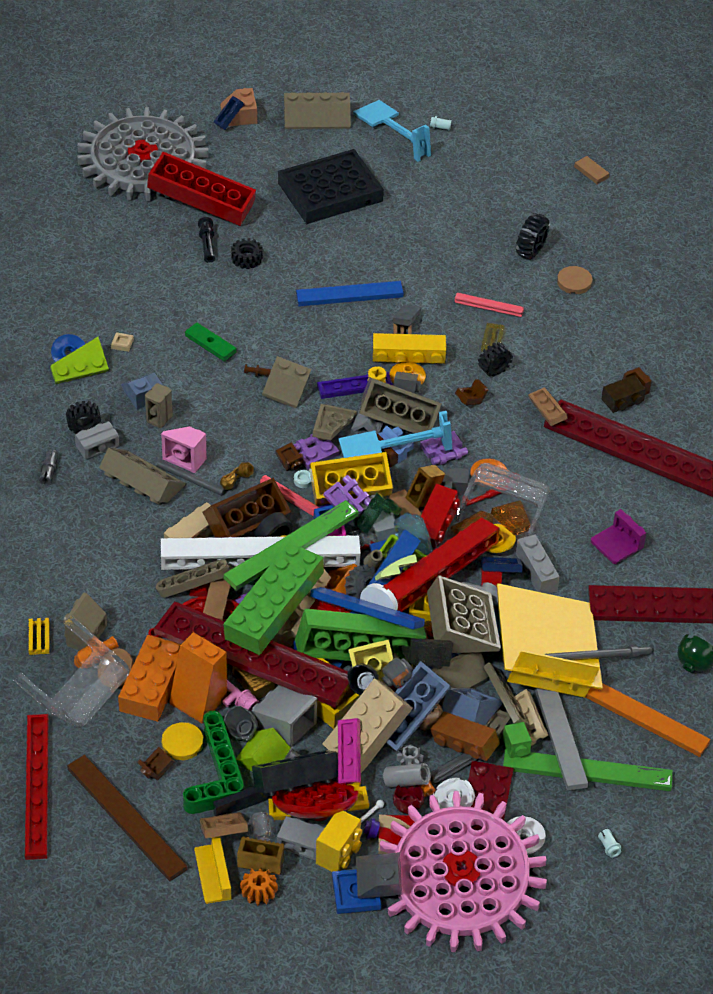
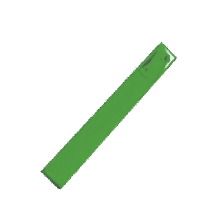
(302, 537)
(595, 771)

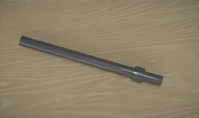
(630, 652)

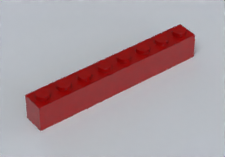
(443, 561)

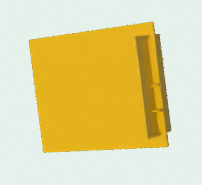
(545, 624)

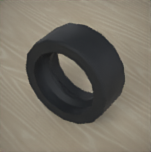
(274, 526)

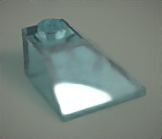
(416, 526)

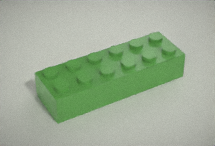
(273, 598)
(333, 633)

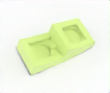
(393, 569)

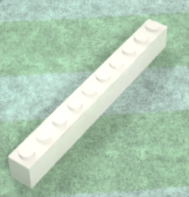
(196, 552)

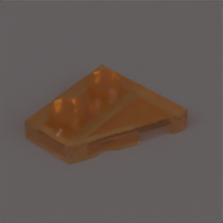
(512, 517)

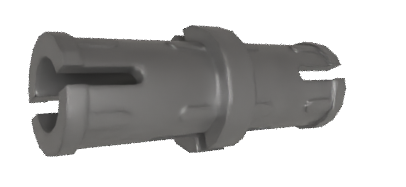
(48, 467)

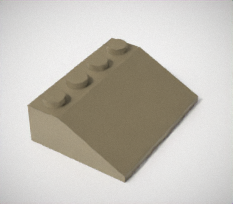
(463, 616)

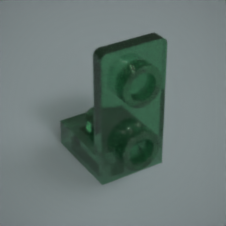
(374, 509)

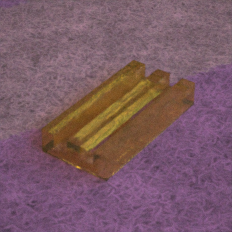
(495, 327)

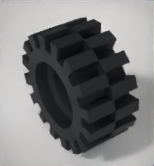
(246, 246)
(495, 359)
(81, 410)

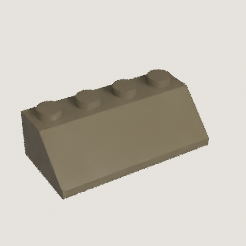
(317, 110)
(398, 407)
(141, 475)

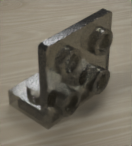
(428, 651)

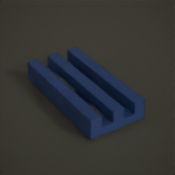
(228, 112)

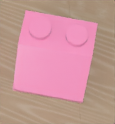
(184, 447)

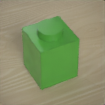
(516, 740)

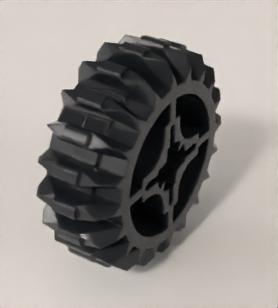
(532, 236)

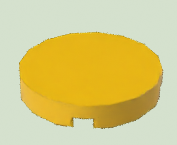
(182, 741)

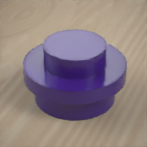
(371, 828)

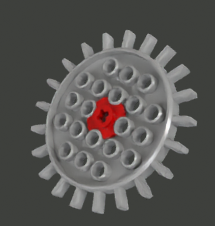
(136, 160)

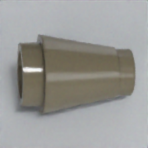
(374, 559)

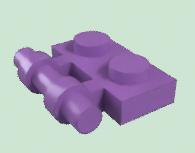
(435, 449)
(320, 452)
(338, 494)

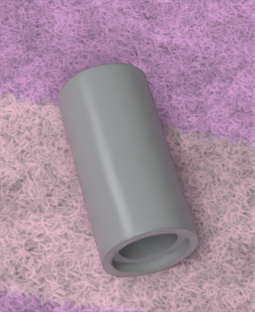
(407, 775)

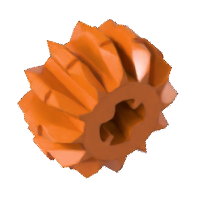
(259, 886)

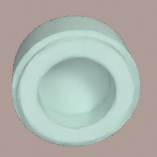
(302, 479)

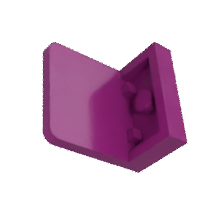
(620, 539)

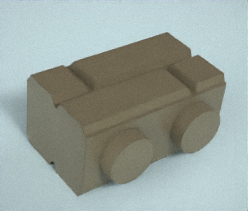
(158, 405)

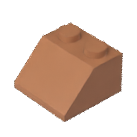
(248, 112)

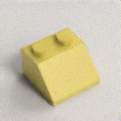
(373, 654)

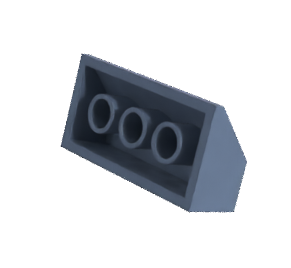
(422, 694)

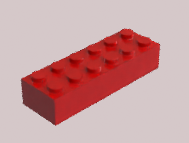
(201, 188)

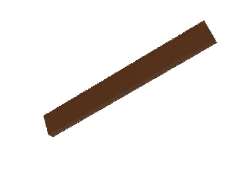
(127, 818)

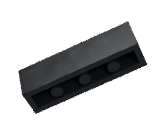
(295, 772)

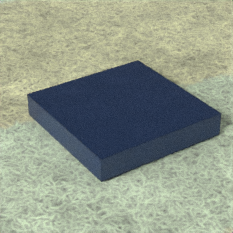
(501, 564)

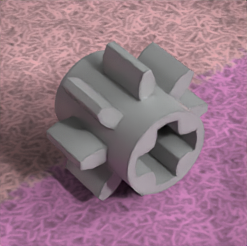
(409, 755)

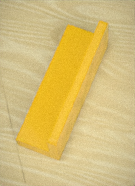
(213, 872)

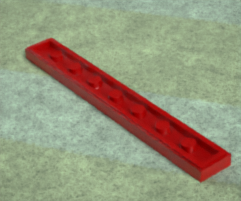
(36, 787)

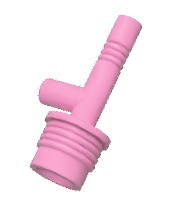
(244, 699)

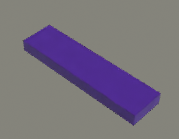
(345, 386)

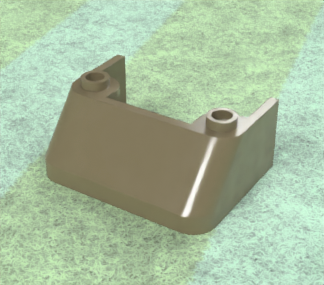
(464, 671)

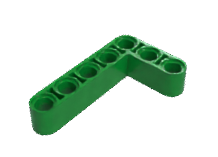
(226, 768)

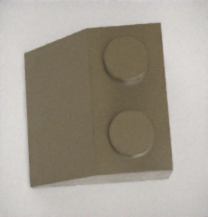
(286, 382)

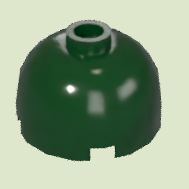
(695, 654)

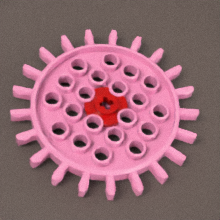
(463, 871)

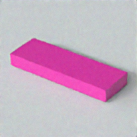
(349, 751)

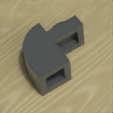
(456, 479)

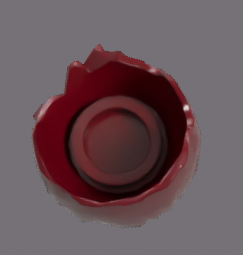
(405, 797)

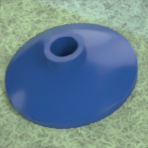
(65, 343)

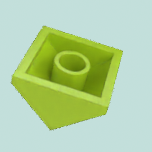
(263, 748)

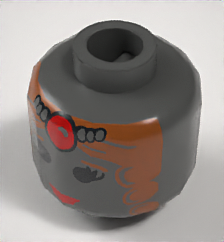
(397, 673)

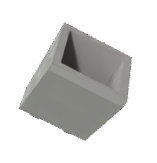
(287, 713)

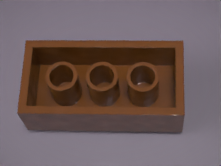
(245, 510)

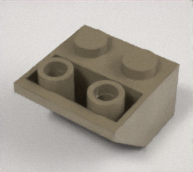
(90, 616)

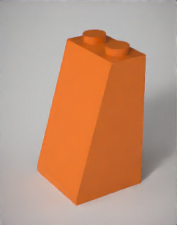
(199, 677)

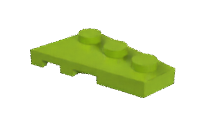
(80, 363)

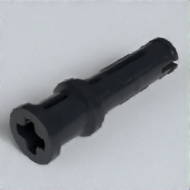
(208, 248)

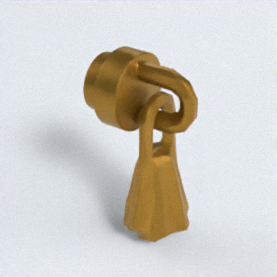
(245, 470)

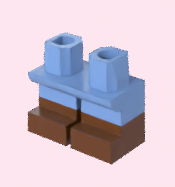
(395, 453)

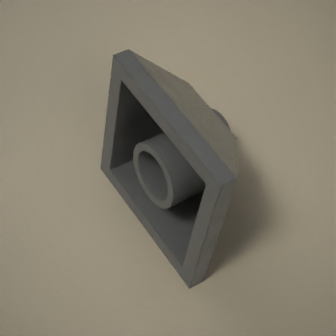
(379, 875)

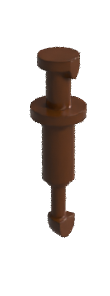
(259, 371)

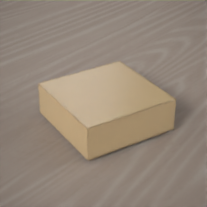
(122, 342)

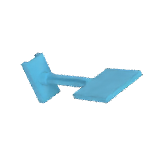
(381, 113)
(368, 443)

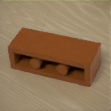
(465, 736)

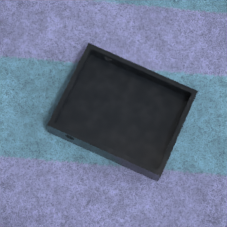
(330, 186)

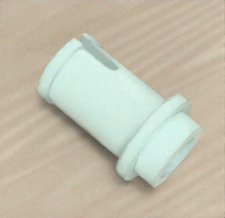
(440, 123)
(612, 848)

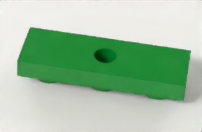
(210, 342)

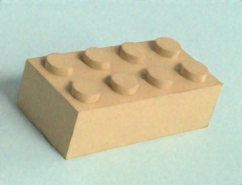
(379, 716)

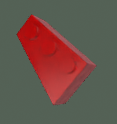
(440, 512)

